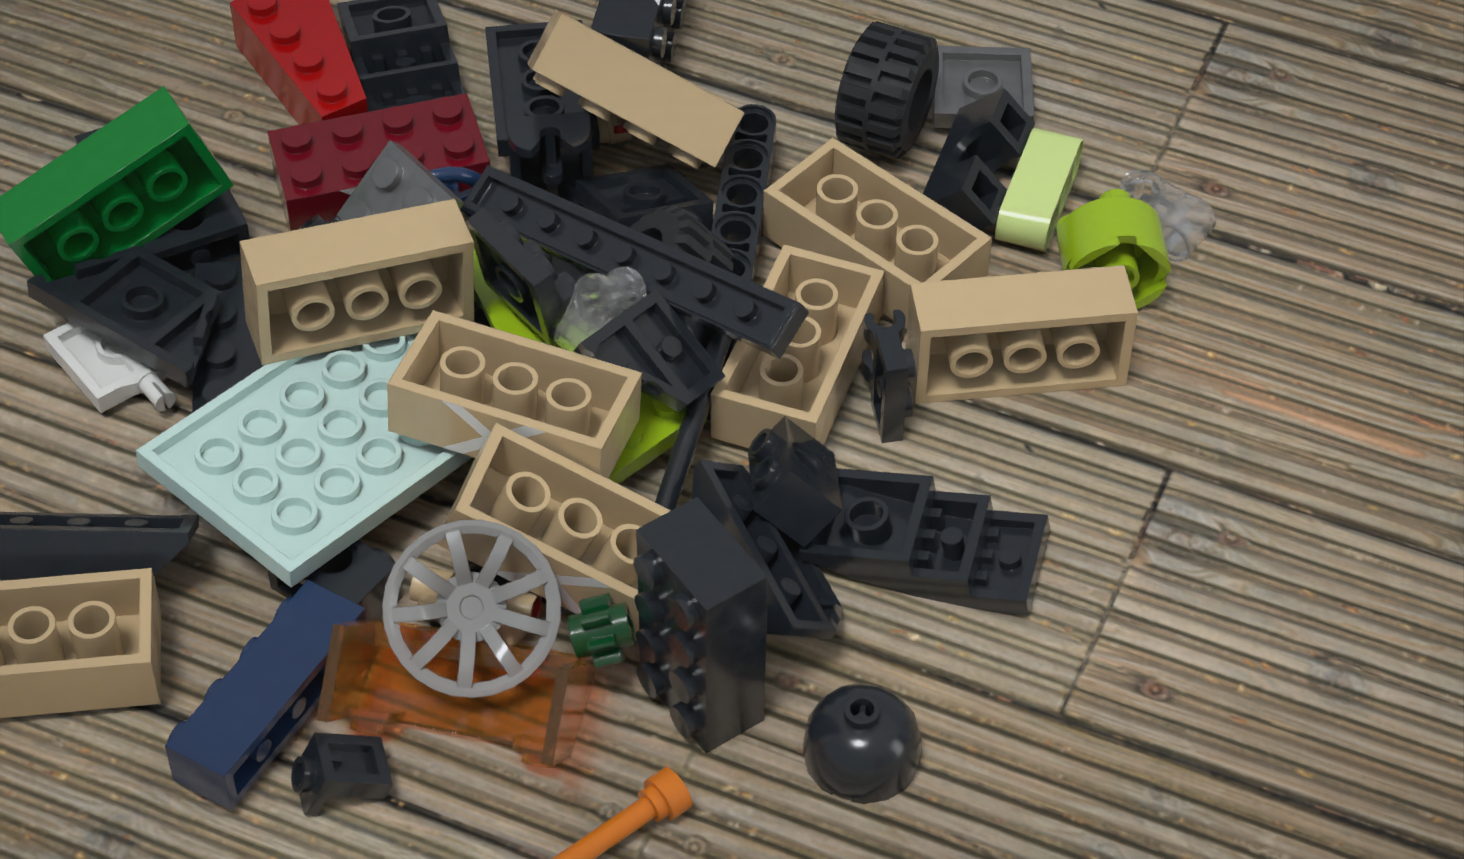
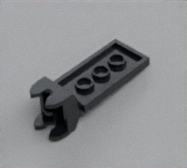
(540, 131)

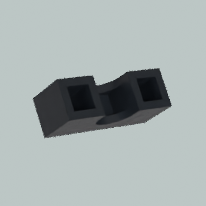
(977, 145)

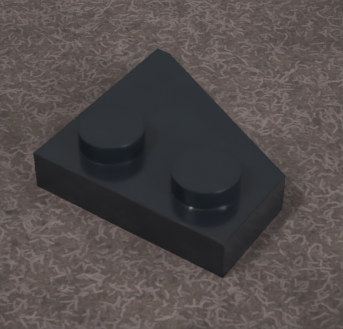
(659, 346)

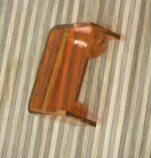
(375, 690)

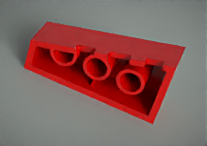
(299, 56)

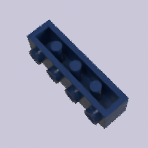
(260, 699)

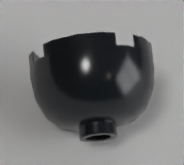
(862, 743)

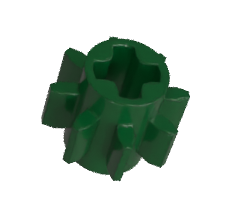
(602, 630)

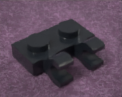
(888, 375)

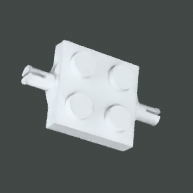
(104, 370)

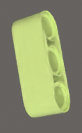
(1039, 189)

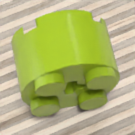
(1117, 233)

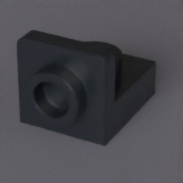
(340, 768)

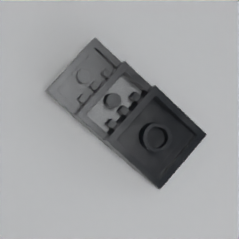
(400, 51)
(931, 542)

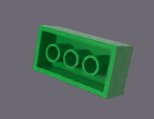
(112, 190)

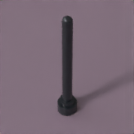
(691, 429)

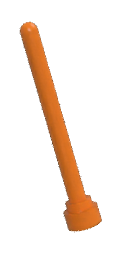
(661, 798)

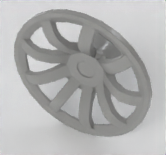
(471, 608)

